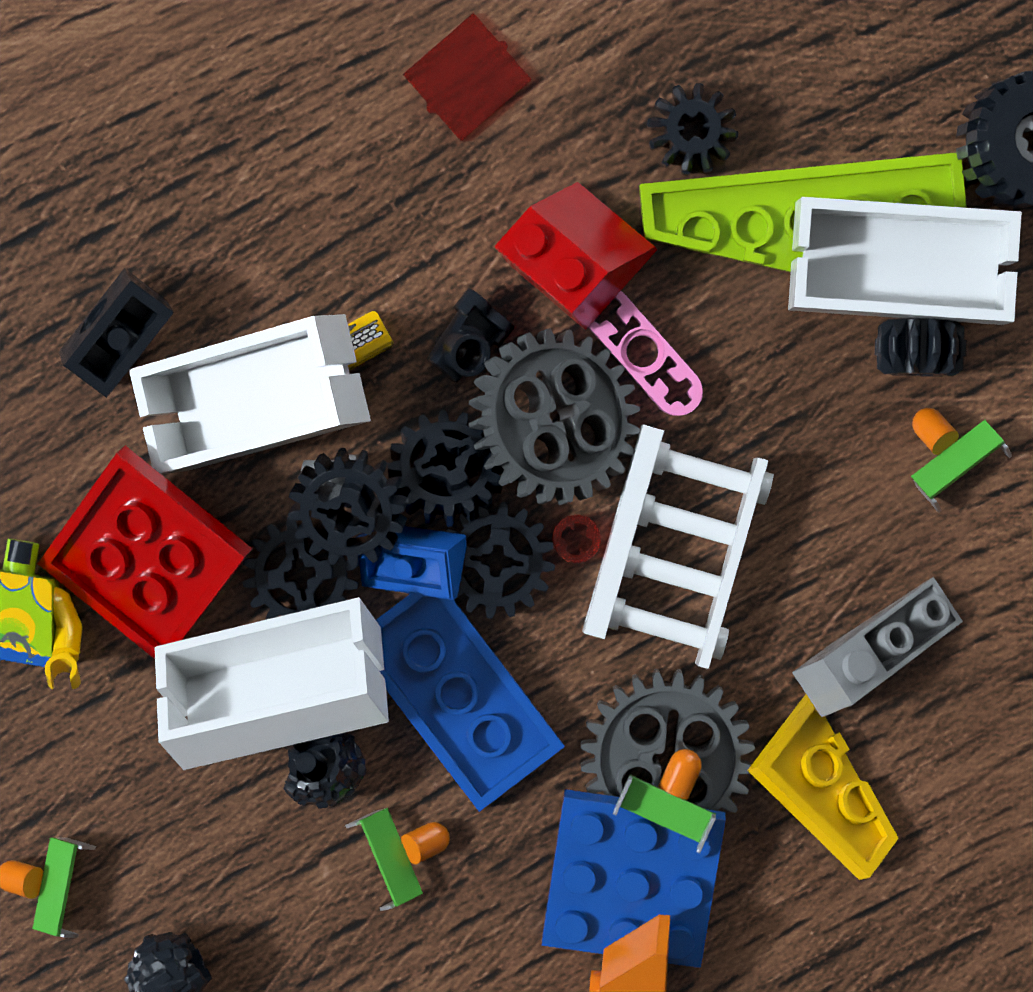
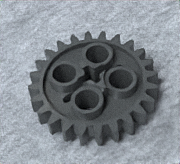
(512, 432)
(619, 750)

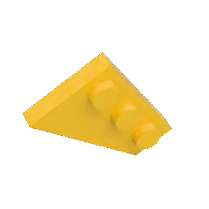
(817, 784)

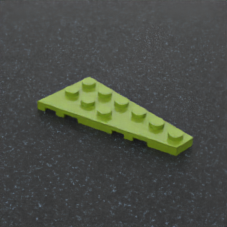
(754, 213)

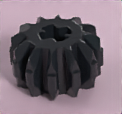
(688, 111)
(920, 347)

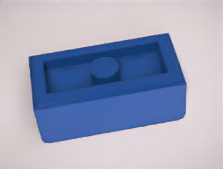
(418, 564)

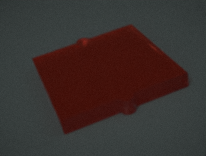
(467, 77)

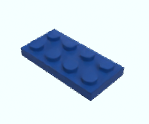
(462, 698)

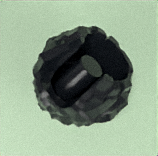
(324, 770)
(167, 965)

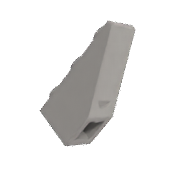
(877, 648)

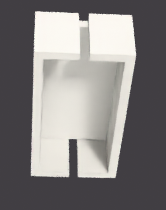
(904, 260)
(251, 393)
(270, 684)

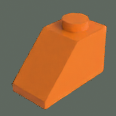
(636, 960)

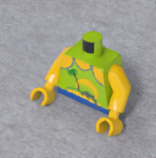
(37, 616)

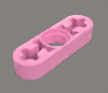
(659, 389)

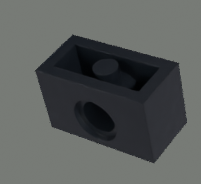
(115, 332)

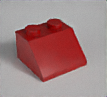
(575, 252)

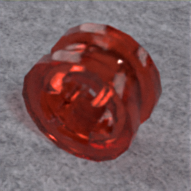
(561, 544)

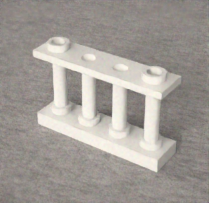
(625, 560)

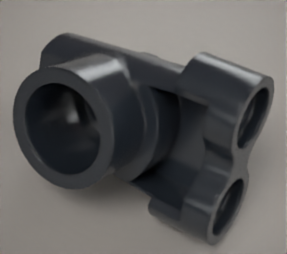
(474, 332)

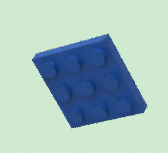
(624, 872)

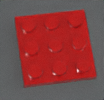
(144, 553)

